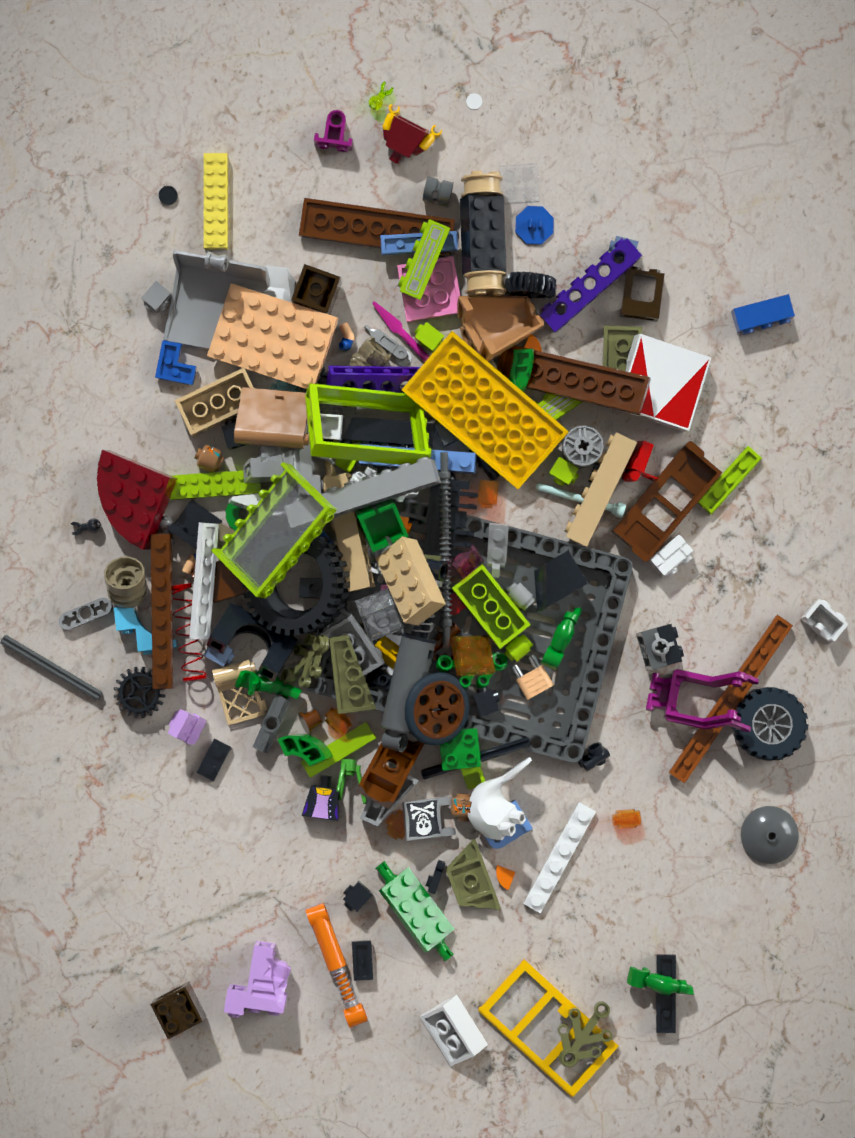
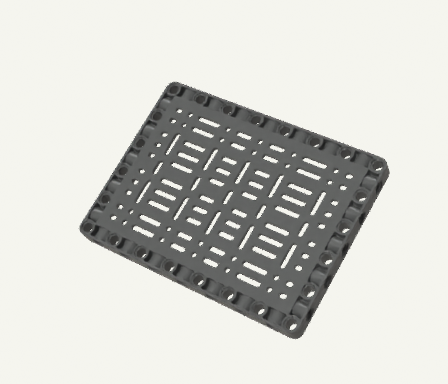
(589, 657)

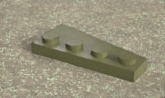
(349, 682)

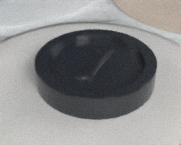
(168, 195)

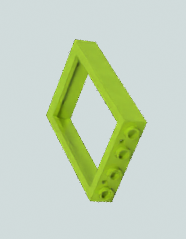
(365, 399)

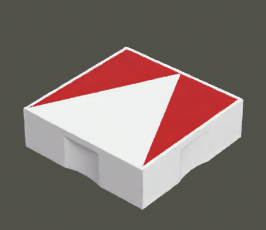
(675, 380)

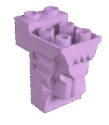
(265, 984)

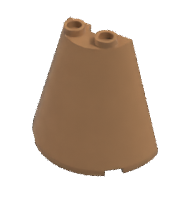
(496, 322)

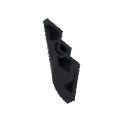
(557, 580)

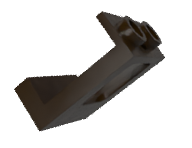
(641, 309)

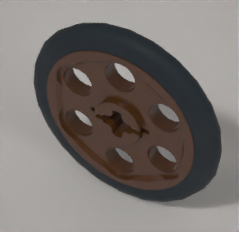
(413, 709)

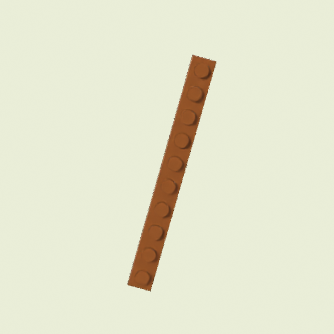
(731, 697)

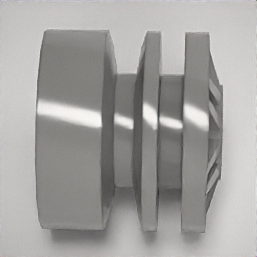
(577, 456)

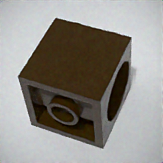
(316, 289)
(178, 1010)

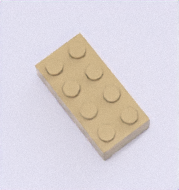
(213, 403)
(410, 581)

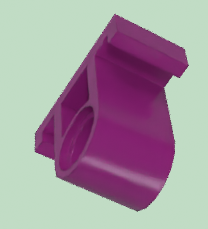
(334, 134)

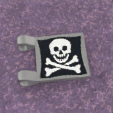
(423, 818)

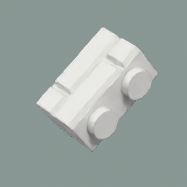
(671, 555)

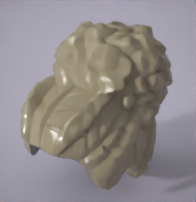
(370, 355)

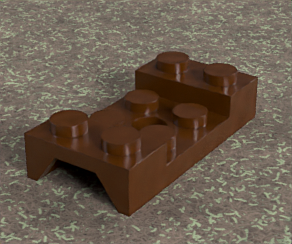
(384, 783)

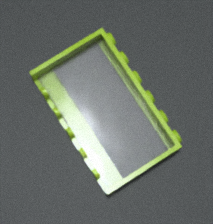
(275, 532)

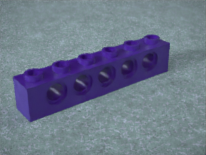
(631, 256)
(375, 374)

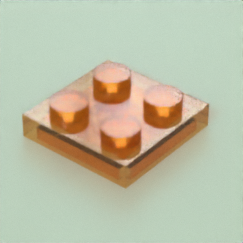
(472, 655)

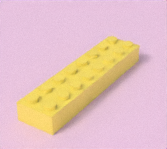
(215, 201)

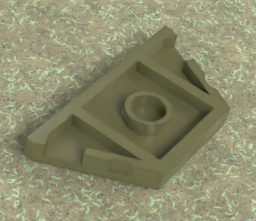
(471, 879)

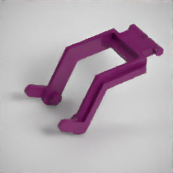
(668, 690)

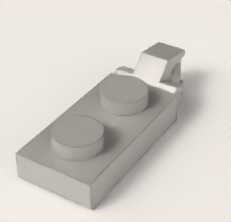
(497, 547)

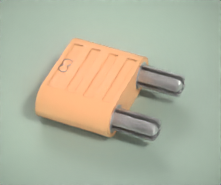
(534, 681)

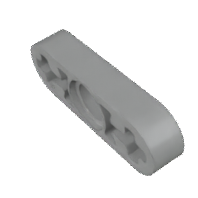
(74, 624)

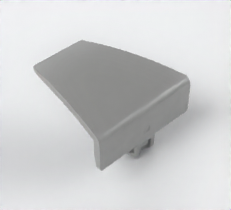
(201, 293)

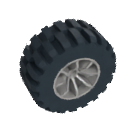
(775, 723)

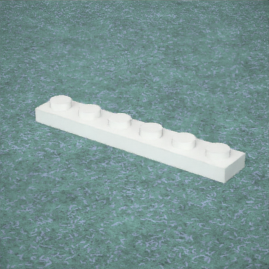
(204, 581)
(559, 857)

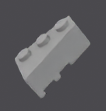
(376, 813)

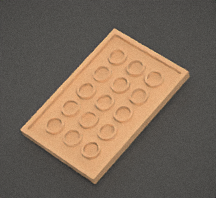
(272, 336)

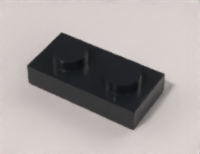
(214, 759)
(362, 960)

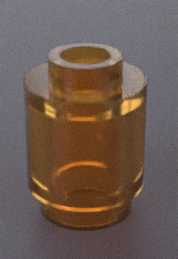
(338, 722)
(626, 819)

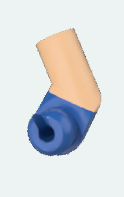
(348, 337)
(190, 564)

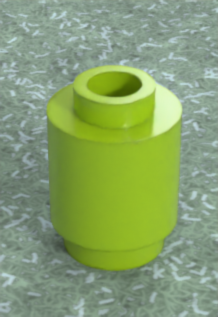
(518, 648)

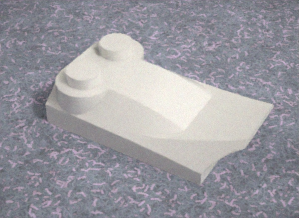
(281, 283)

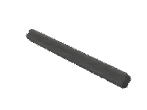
(51, 667)

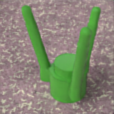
(348, 768)

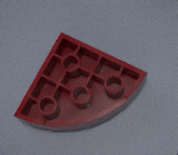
(133, 496)

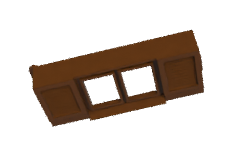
(694, 474)

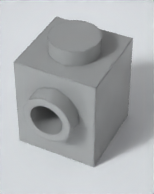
(156, 298)

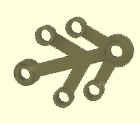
(320, 645)
(582, 1036)

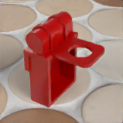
(638, 463)

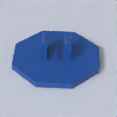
(534, 225)

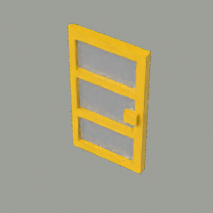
(528, 1014)

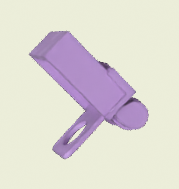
(186, 726)

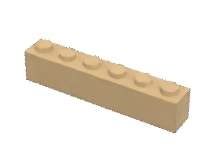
(601, 489)
(351, 542)

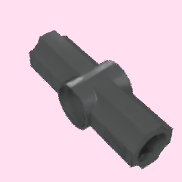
(266, 735)

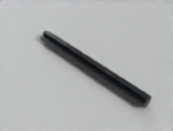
(484, 755)

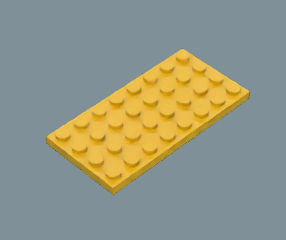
(485, 410)

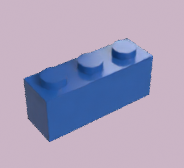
(763, 314)

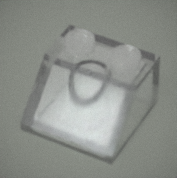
(379, 614)

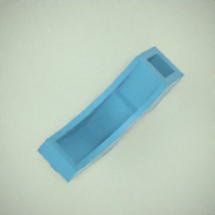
(127, 620)

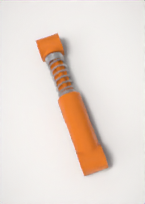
(335, 962)

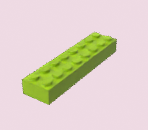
(212, 485)

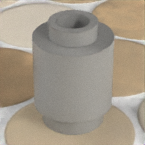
(520, 596)

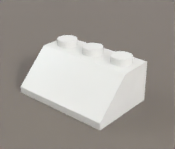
(454, 1031)

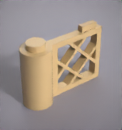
(225, 679)

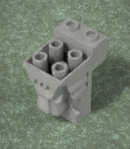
(269, 460)

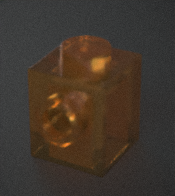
(396, 825)

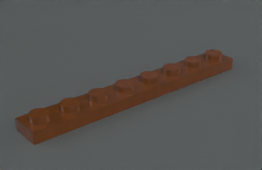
(162, 611)

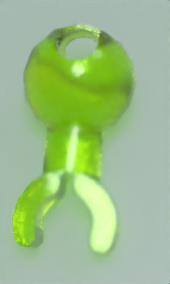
(377, 100)

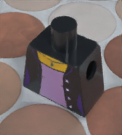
(322, 801)

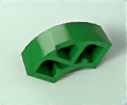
(306, 747)

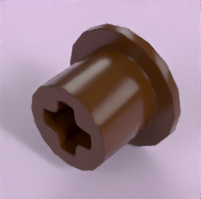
(310, 720)

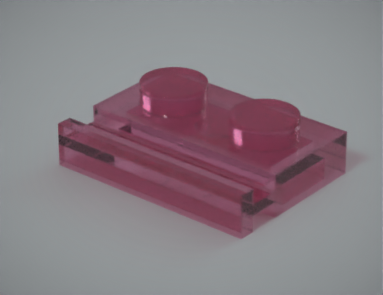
(467, 562)

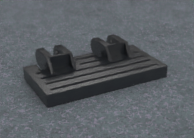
(457, 518)

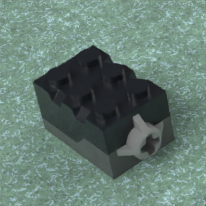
(660, 647)

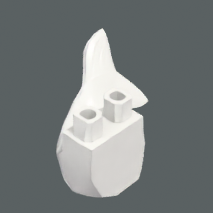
(491, 811)

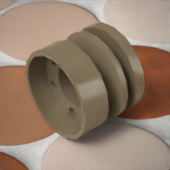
(126, 582)

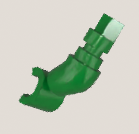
(561, 639)
(259, 683)
(658, 983)

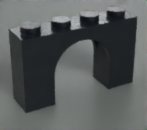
(239, 621)

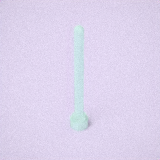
(616, 509)

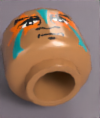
(209, 458)
(461, 807)

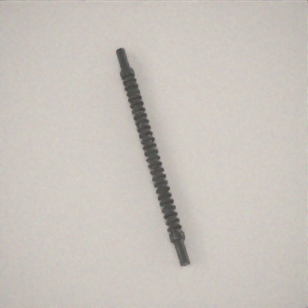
(444, 475)

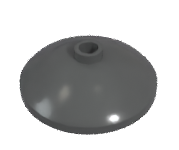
(756, 831)

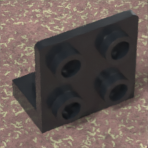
(188, 522)

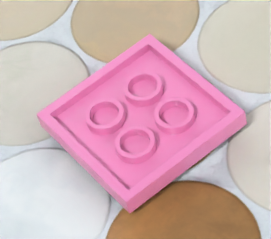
(439, 295)

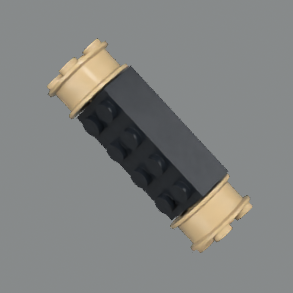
(483, 234)

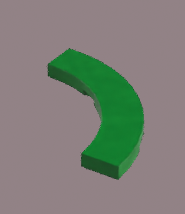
(522, 367)

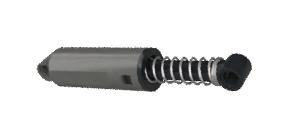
(411, 665)

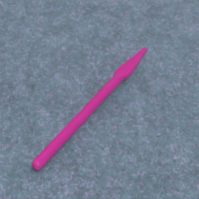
(396, 326)

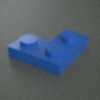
(170, 369)

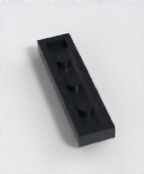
(666, 1003)

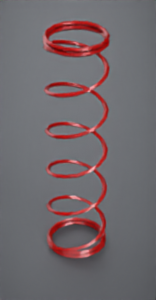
(179, 588)

